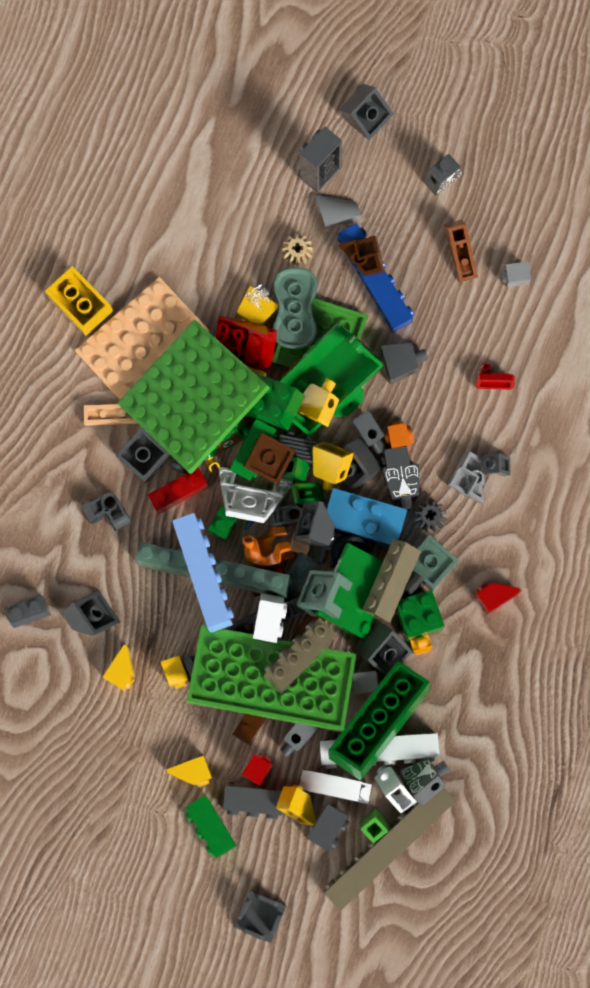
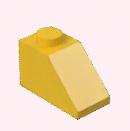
(121, 670)
(175, 672)
(193, 771)
(296, 804)

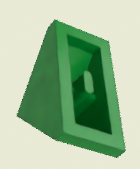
(307, 493)

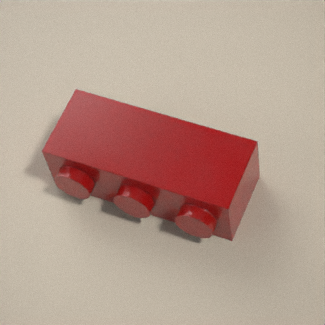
(178, 491)
(257, 769)

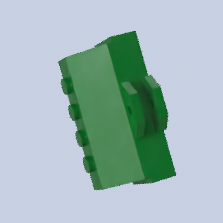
(340, 359)

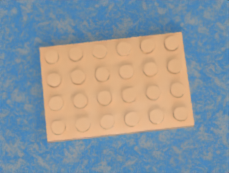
(136, 337)

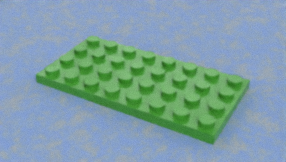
(231, 678)

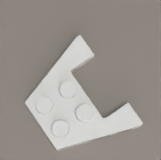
(250, 502)

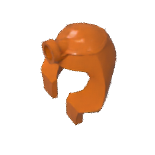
(259, 552)

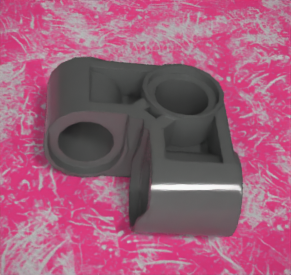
(97, 510)

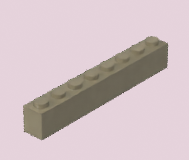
(387, 849)

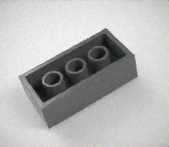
(320, 158)

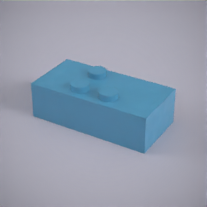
(365, 517)

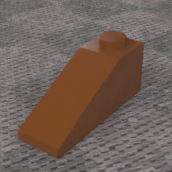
(461, 250)

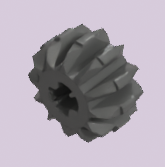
(422, 514)

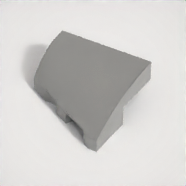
(337, 210)
(468, 477)

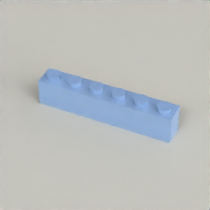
(202, 572)

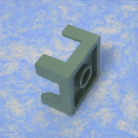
(434, 562)
(320, 592)

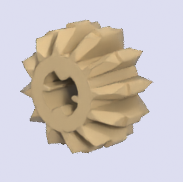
(304, 247)

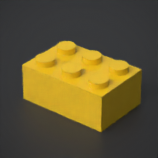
(78, 301)

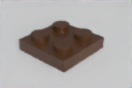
(269, 458)

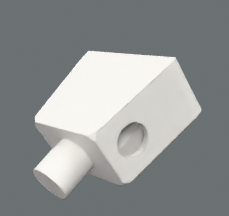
(389, 783)

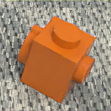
(399, 435)

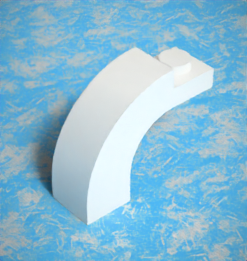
(335, 786)

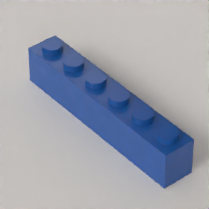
(381, 287)

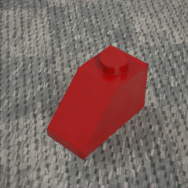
(495, 595)

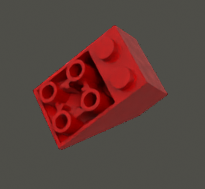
(247, 341)

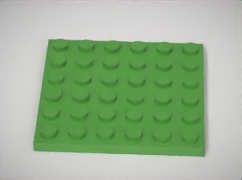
(193, 396)

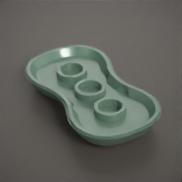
(295, 294)

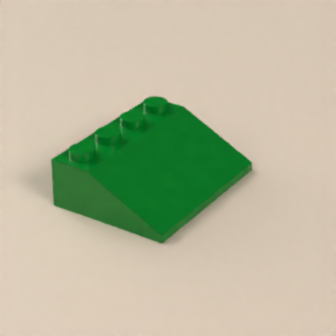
(361, 571)

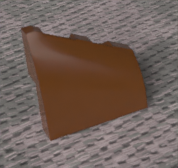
(365, 255)

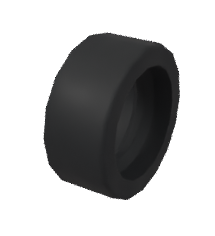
(340, 542)

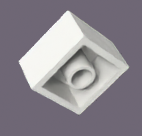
(268, 619)

